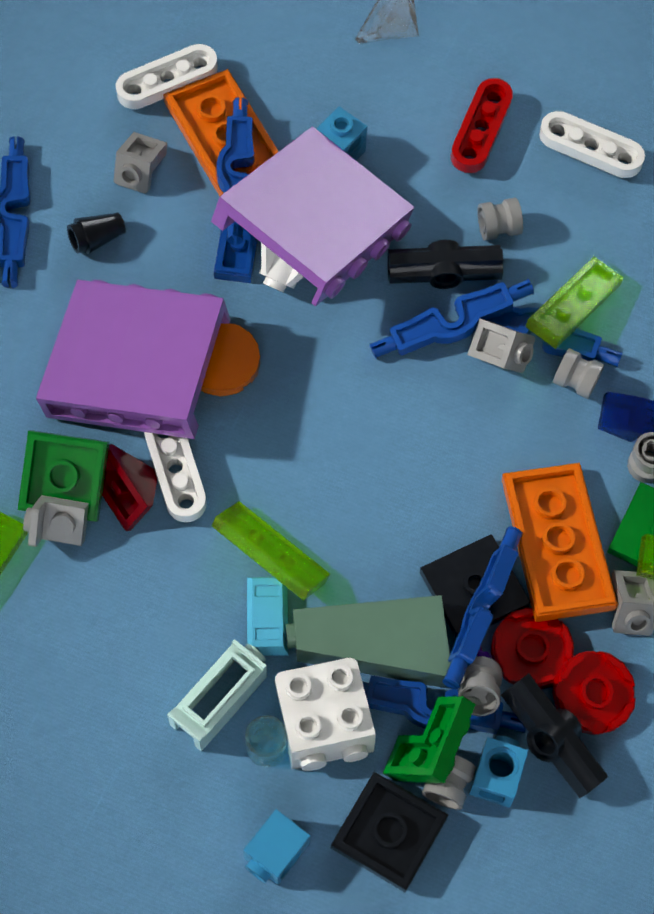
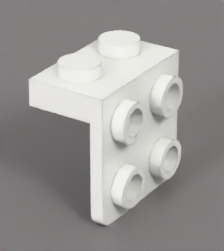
(325, 714)

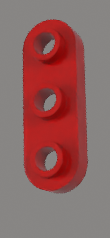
(485, 115)

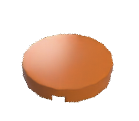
(232, 362)

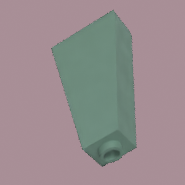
(385, 637)

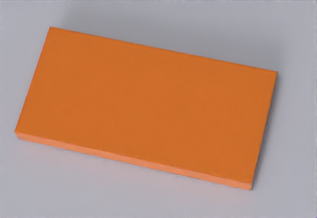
(202, 117)
(559, 542)

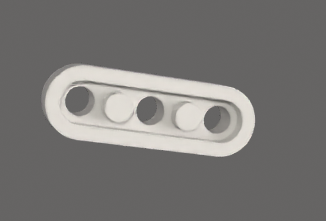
(177, 66)
(579, 134)
(180, 485)

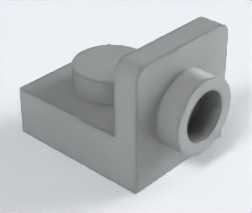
(137, 161)
(501, 346)
(56, 521)
(634, 602)

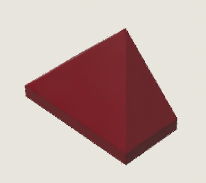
(128, 487)

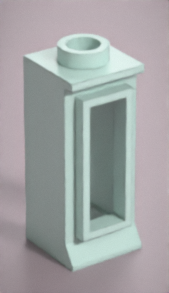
(205, 730)

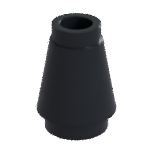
(94, 231)

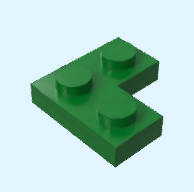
(432, 755)

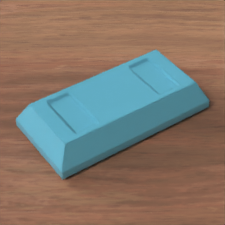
(267, 615)

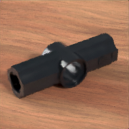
(445, 264)
(554, 735)

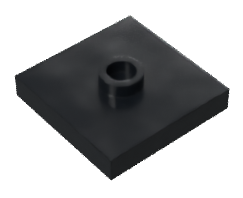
(459, 576)
(389, 831)

